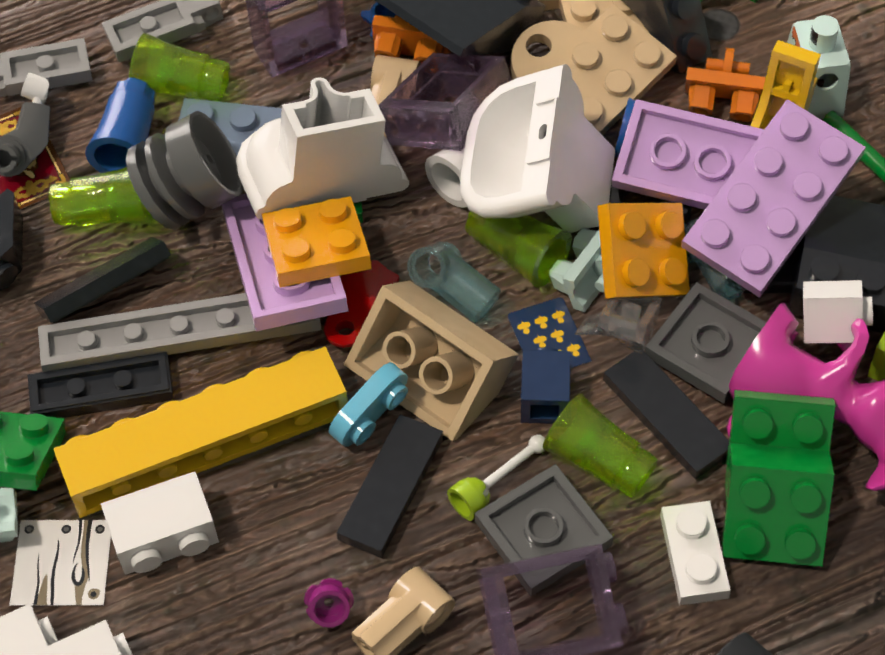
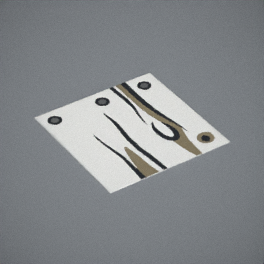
(61, 563)

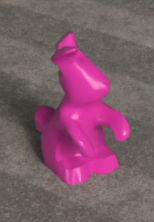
(781, 368)

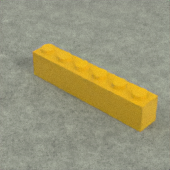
(202, 430)

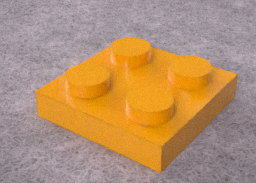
(316, 241)
(643, 250)

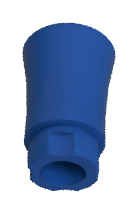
(122, 126)

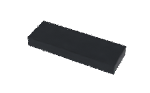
(102, 279)
(101, 386)
(667, 413)
(390, 486)

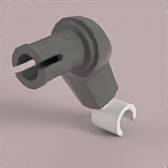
(31, 133)

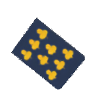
(549, 326)

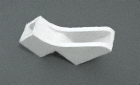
(26, 635)

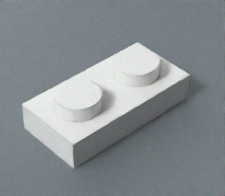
(695, 553)

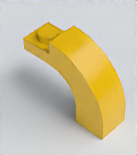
(788, 77)

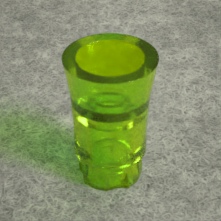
(178, 70)
(97, 200)
(522, 243)
(599, 447)

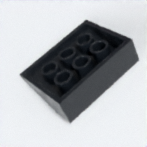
(470, 25)
(845, 246)

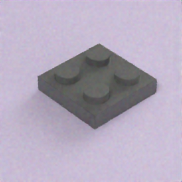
(705, 340)
(541, 519)

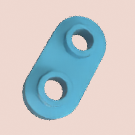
(358, 417)

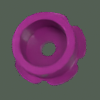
(332, 614)

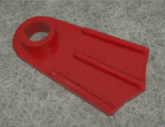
(361, 292)

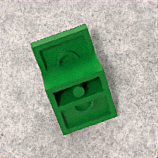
(778, 478)

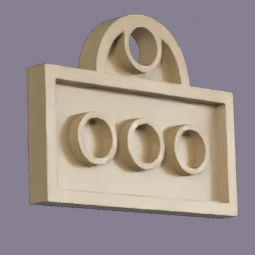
(606, 60)

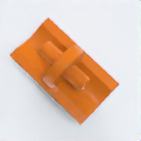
(397, 37)
(724, 80)

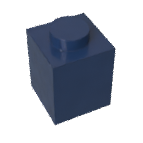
(544, 384)

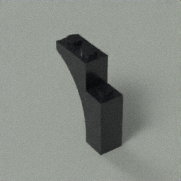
(678, 27)

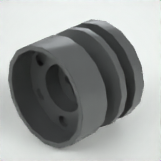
(184, 170)

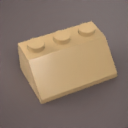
(448, 359)

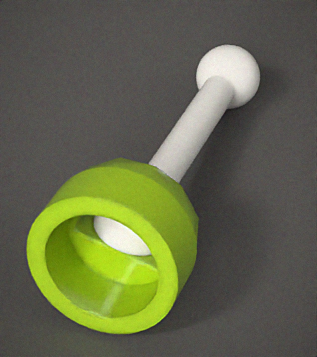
(473, 494)

